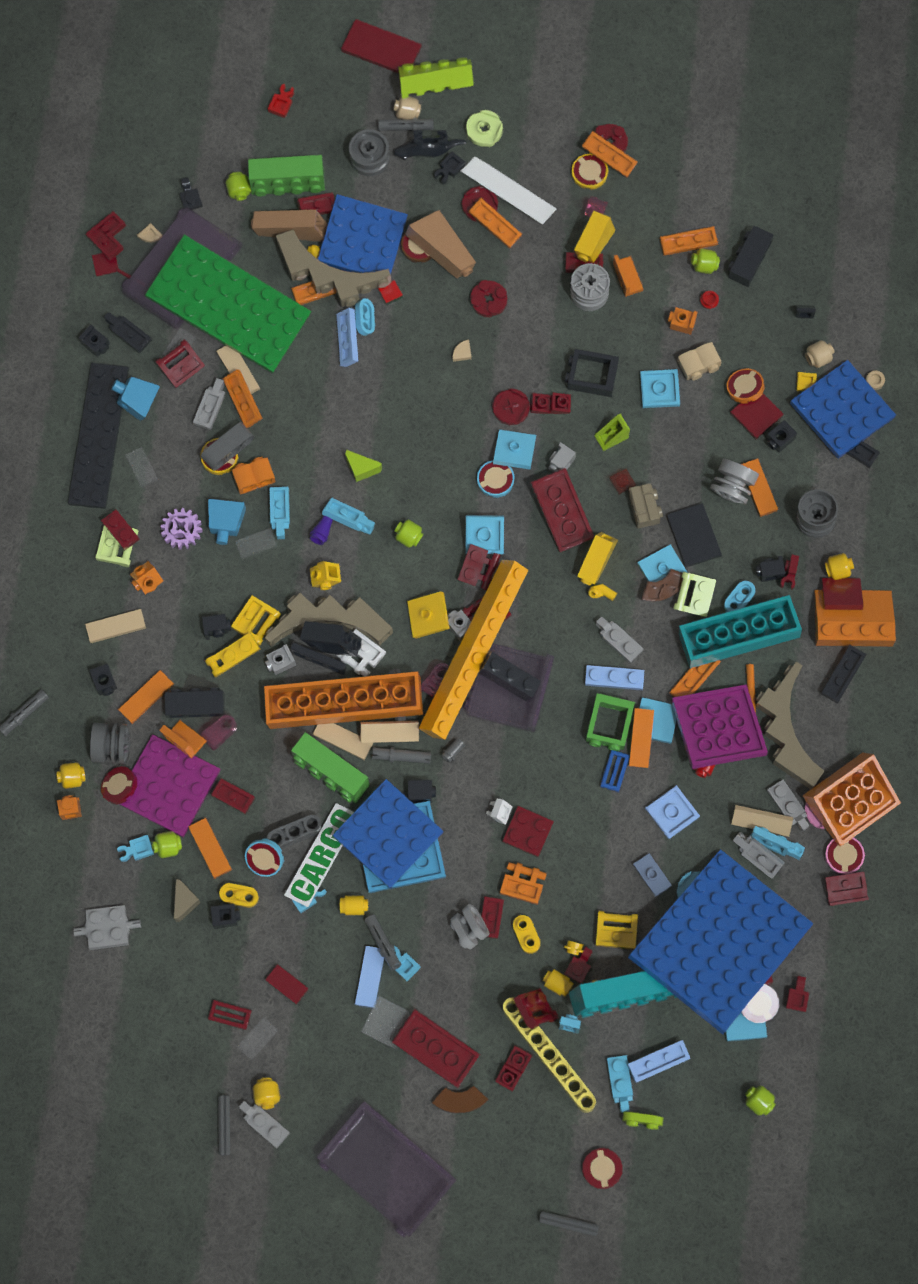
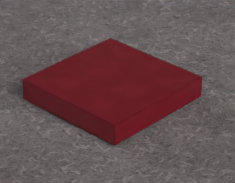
(757, 415)
(842, 594)

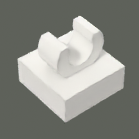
(500, 811)

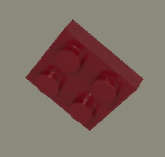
(528, 831)

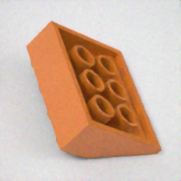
(857, 627)
(852, 798)

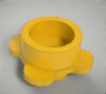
(574, 947)

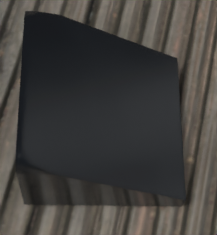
(805, 311)

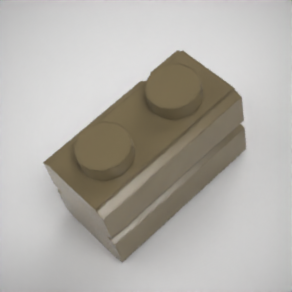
(644, 505)

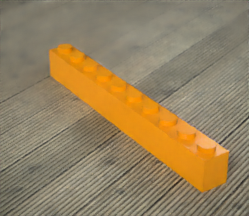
(473, 649)

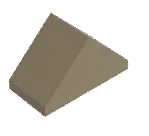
(184, 901)

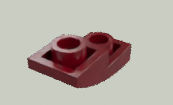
(550, 404)
(514, 1068)

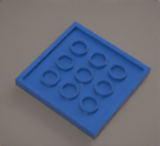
(361, 236)
(842, 409)
(388, 834)

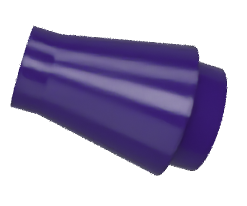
(321, 531)

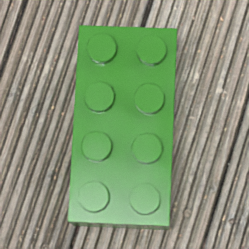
(286, 175)
(330, 768)

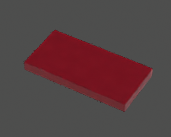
(380, 46)
(562, 510)
(435, 1048)

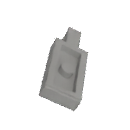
(210, 405)
(619, 640)
(788, 804)
(759, 855)
(264, 1124)

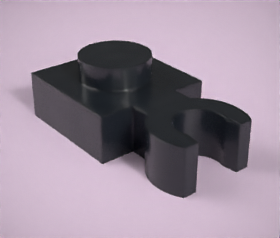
(450, 166)

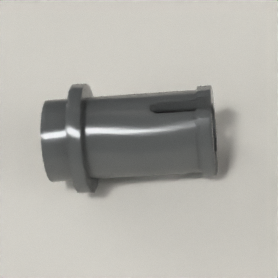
(452, 750)

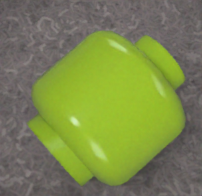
(238, 186)
(705, 261)
(408, 533)
(166, 844)
(760, 1100)

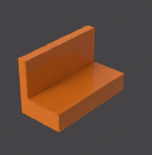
(627, 275)
(183, 738)

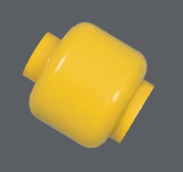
(839, 566)
(70, 775)
(266, 1093)

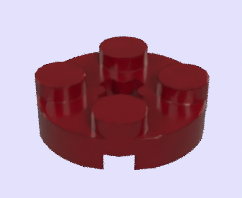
(616, 133)
(488, 288)

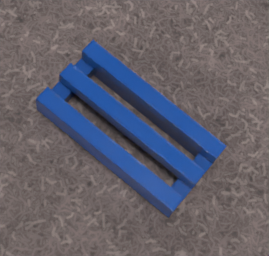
(610, 786)

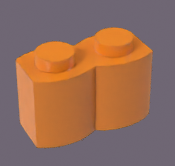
(253, 475)

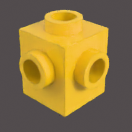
(325, 575)

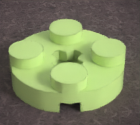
(479, 120)

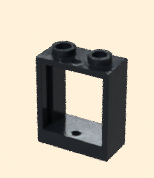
(587, 387)
(331, 638)

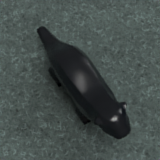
(428, 146)

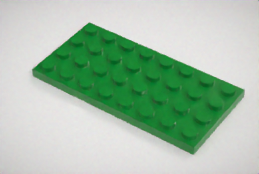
(228, 304)

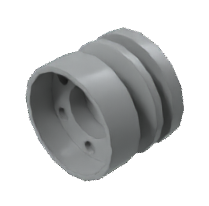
(589, 296)
(734, 481)

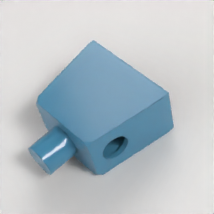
(135, 396)
(225, 518)

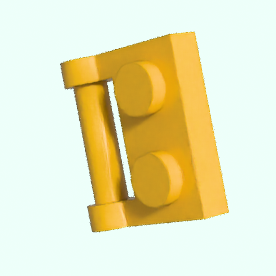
(250, 617)
(616, 936)

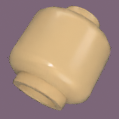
(407, 108)
(819, 354)

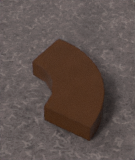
(664, 588)
(460, 1102)

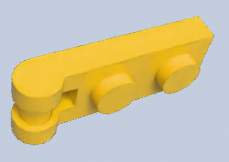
(233, 654)

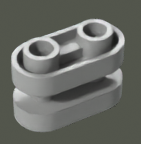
(469, 927)

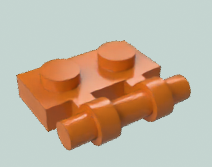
(523, 889)

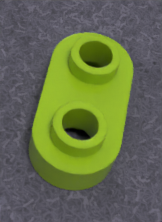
(651, 1121)

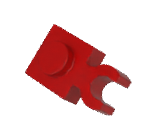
(281, 103)

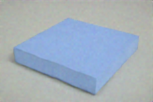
(672, 812)

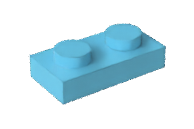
(570, 1023)

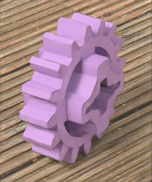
(176, 533)

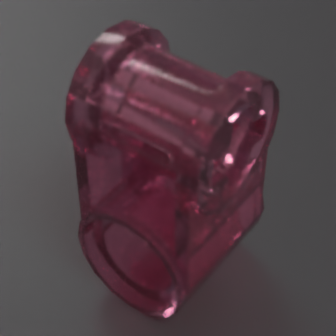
(433, 681)
(218, 733)

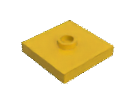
(428, 615)

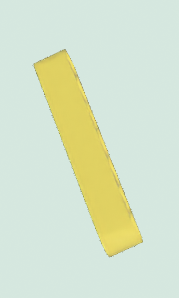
(551, 1065)

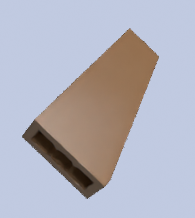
(306, 224)
(441, 243)

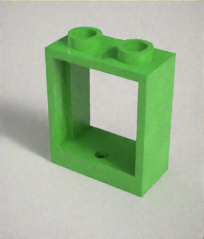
(611, 703)

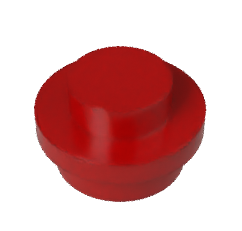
(709, 299)

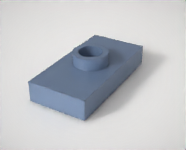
(652, 875)

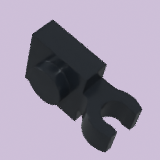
(190, 197)

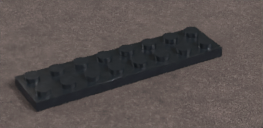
(97, 437)

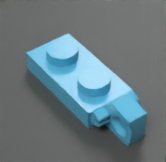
(279, 510)
(348, 516)
(777, 843)
(620, 1081)

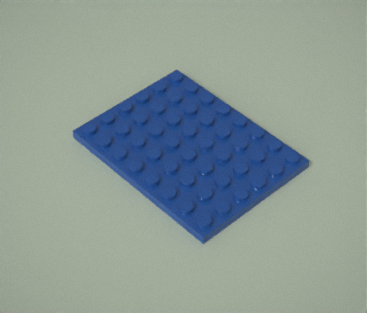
(721, 941)

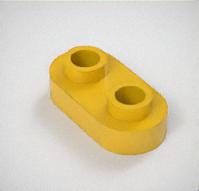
(239, 895)
(526, 934)

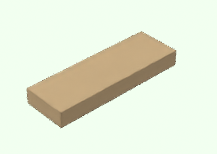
(232, 360)
(115, 626)
(389, 731)
(343, 739)
(751, 817)

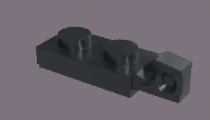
(128, 332)

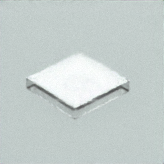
(385, 1021)

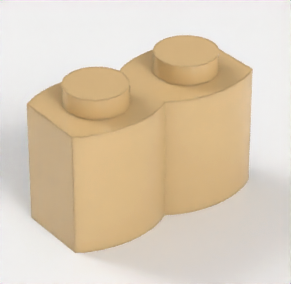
(699, 361)

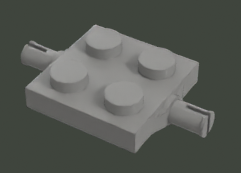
(107, 927)

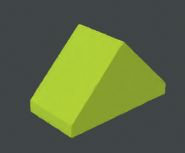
(613, 433)
(362, 466)

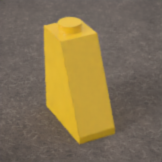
(594, 237)
(597, 558)

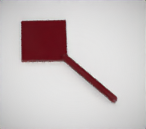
(104, 266)

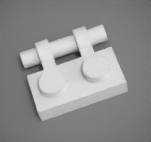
(369, 653)

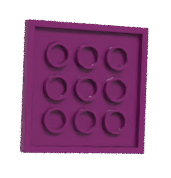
(719, 726)
(170, 786)

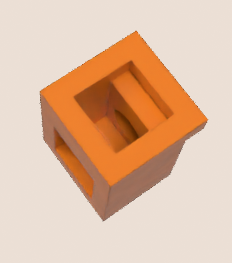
(684, 326)
(69, 807)

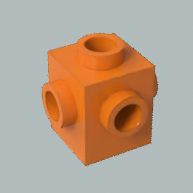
(146, 578)

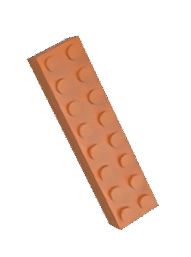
(343, 700)

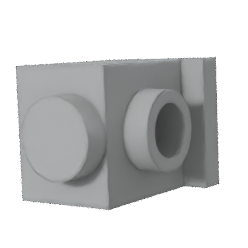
(562, 458)
(458, 630)
(286, 663)

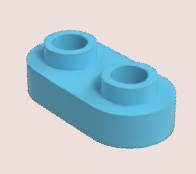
(364, 317)
(738, 598)

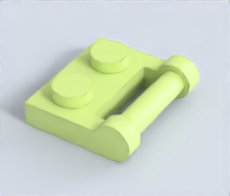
(109, 548)
(700, 597)

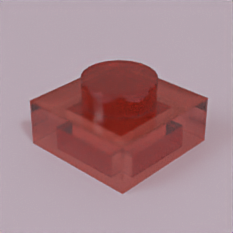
(622, 481)

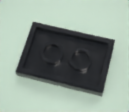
(694, 535)

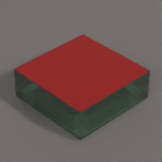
(390, 293)

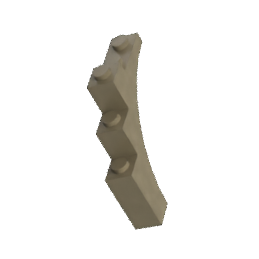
(325, 278)
(329, 611)
(792, 757)

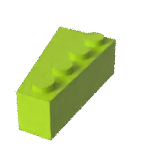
(435, 76)

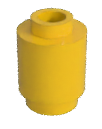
(353, 905)
(558, 982)

